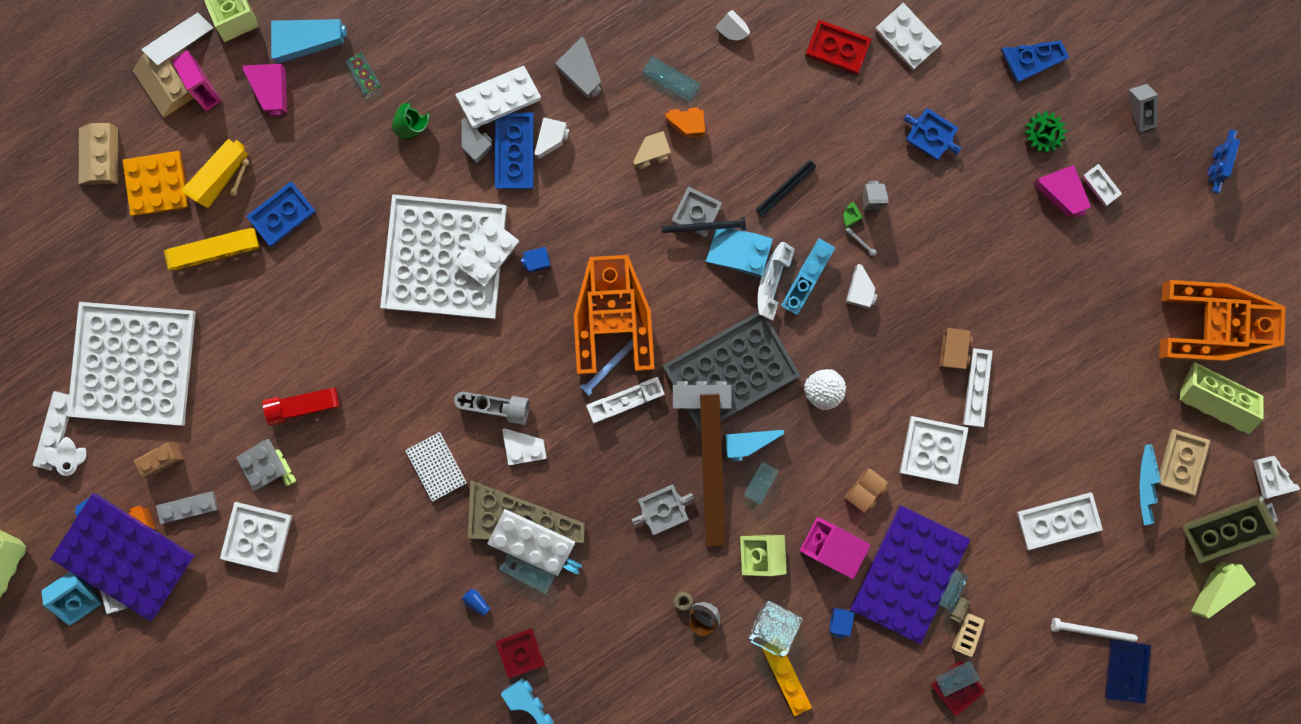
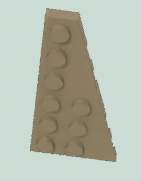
(488, 505)

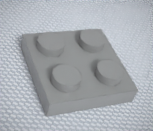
(696, 208)
(261, 464)

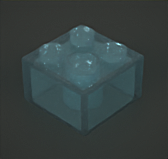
(775, 629)

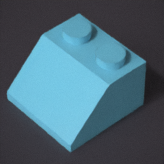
(70, 598)

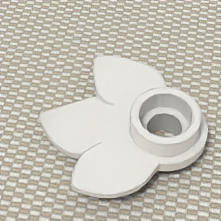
(65, 453)

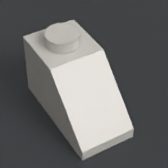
(550, 137)
(861, 289)

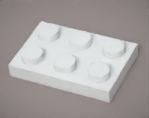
(908, 36)
(486, 252)

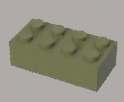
(1230, 529)

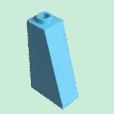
(302, 37)

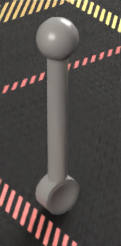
(872, 252)

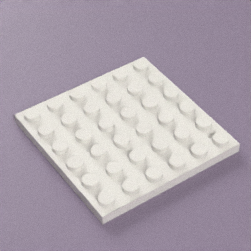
(421, 255)
(131, 363)

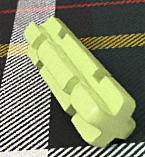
(288, 478)

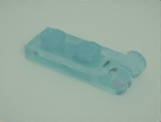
(527, 573)

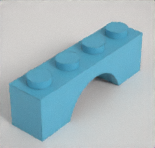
(519, 697)

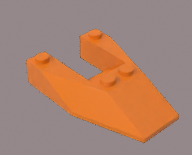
(612, 304)
(1233, 326)

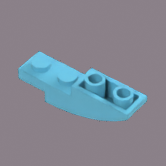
(808, 276)

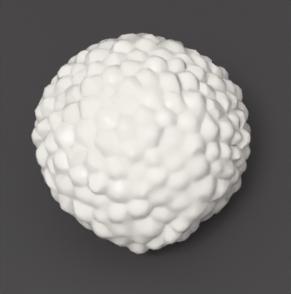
(825, 389)

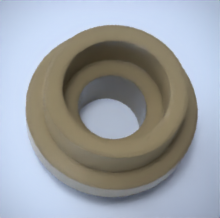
(687, 606)

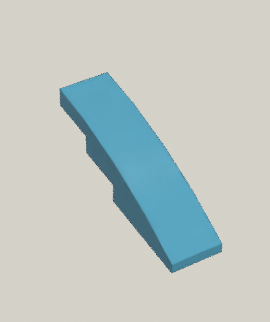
(1148, 476)

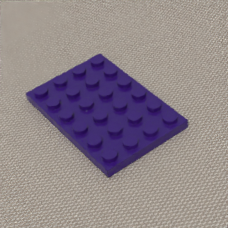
(122, 557)
(909, 574)

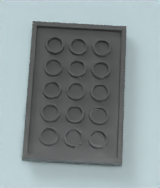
(744, 356)

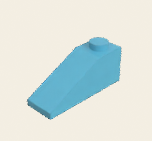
(746, 443)

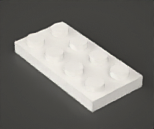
(498, 97)
(1059, 521)
(531, 542)

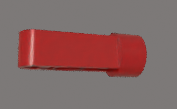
(278, 410)

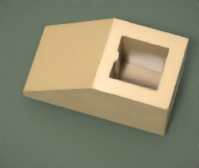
(652, 149)

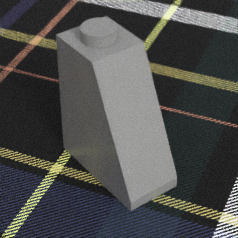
(580, 69)

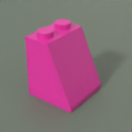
(835, 547)

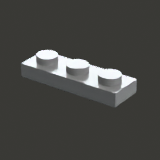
(187, 507)

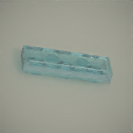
(671, 78)

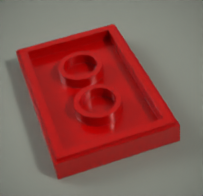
(838, 47)

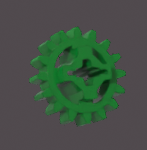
(1044, 125)

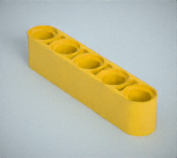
(211, 249)

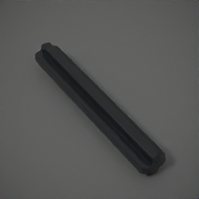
(785, 188)

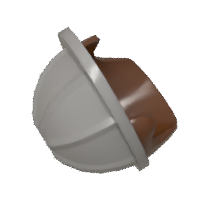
(704, 619)

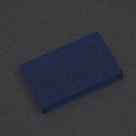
(1127, 671)

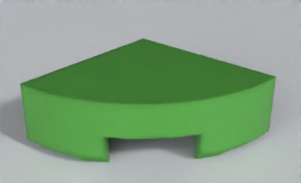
(851, 215)

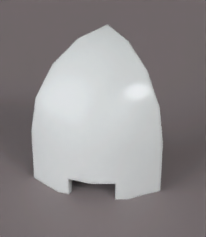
(733, 26)

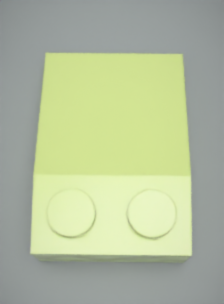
(231, 17)
(1221, 588)

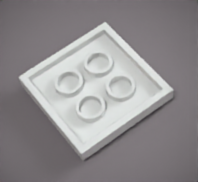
(933, 450)
(256, 537)

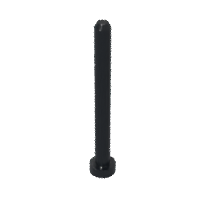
(705, 226)

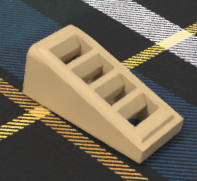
(959, 637)

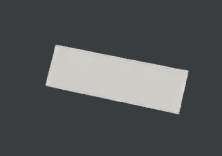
(177, 38)

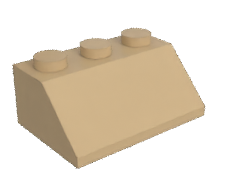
(162, 84)
(98, 154)

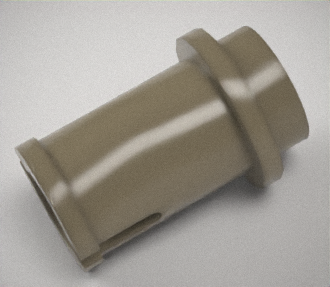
(960, 610)

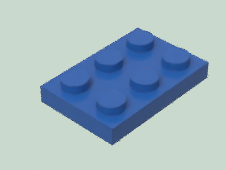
(281, 214)

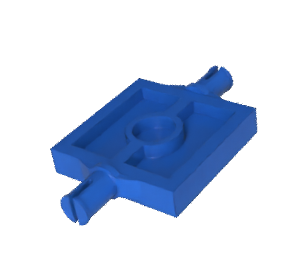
(931, 134)
(1223, 162)

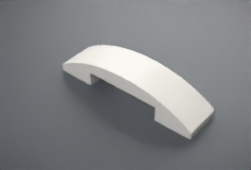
(769, 281)
(625, 400)

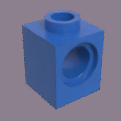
(536, 260)
(841, 622)

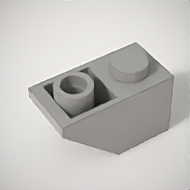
(475, 143)

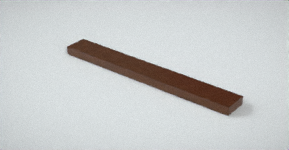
(712, 469)

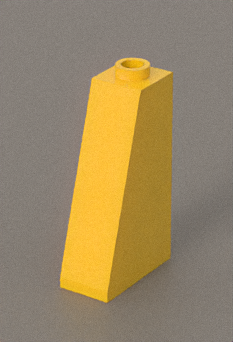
(215, 173)

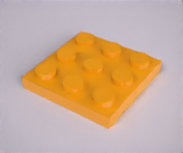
(155, 183)

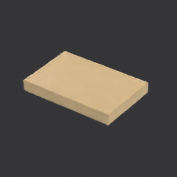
(1183, 462)

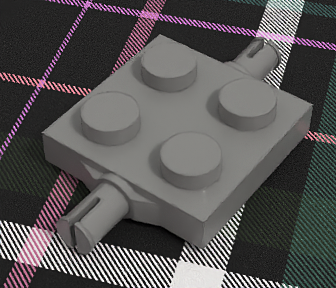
(663, 509)

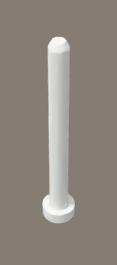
(1056, 625)

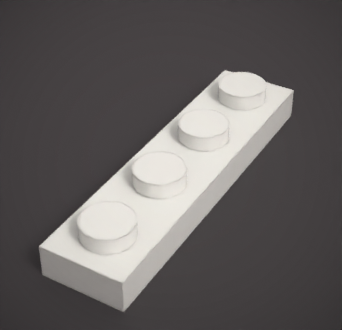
(977, 387)
(53, 428)

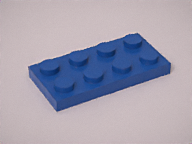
(514, 151)

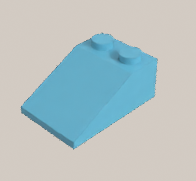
(739, 251)

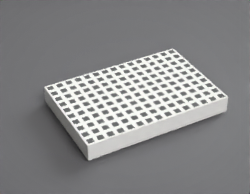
(436, 466)

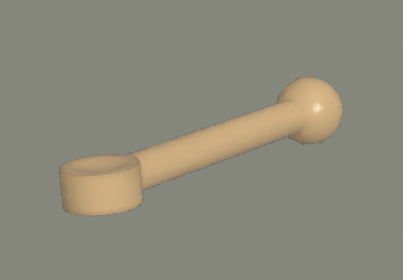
(245, 162)

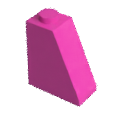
(196, 81)
(269, 86)
(1065, 191)

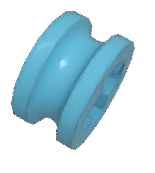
(572, 566)

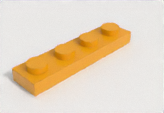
(788, 682)

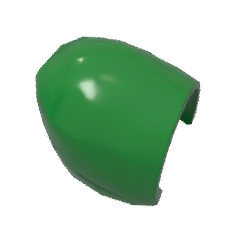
(408, 122)

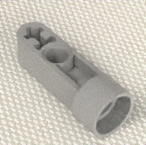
(514, 410)

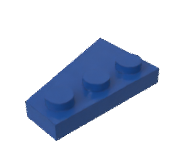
(1032, 59)

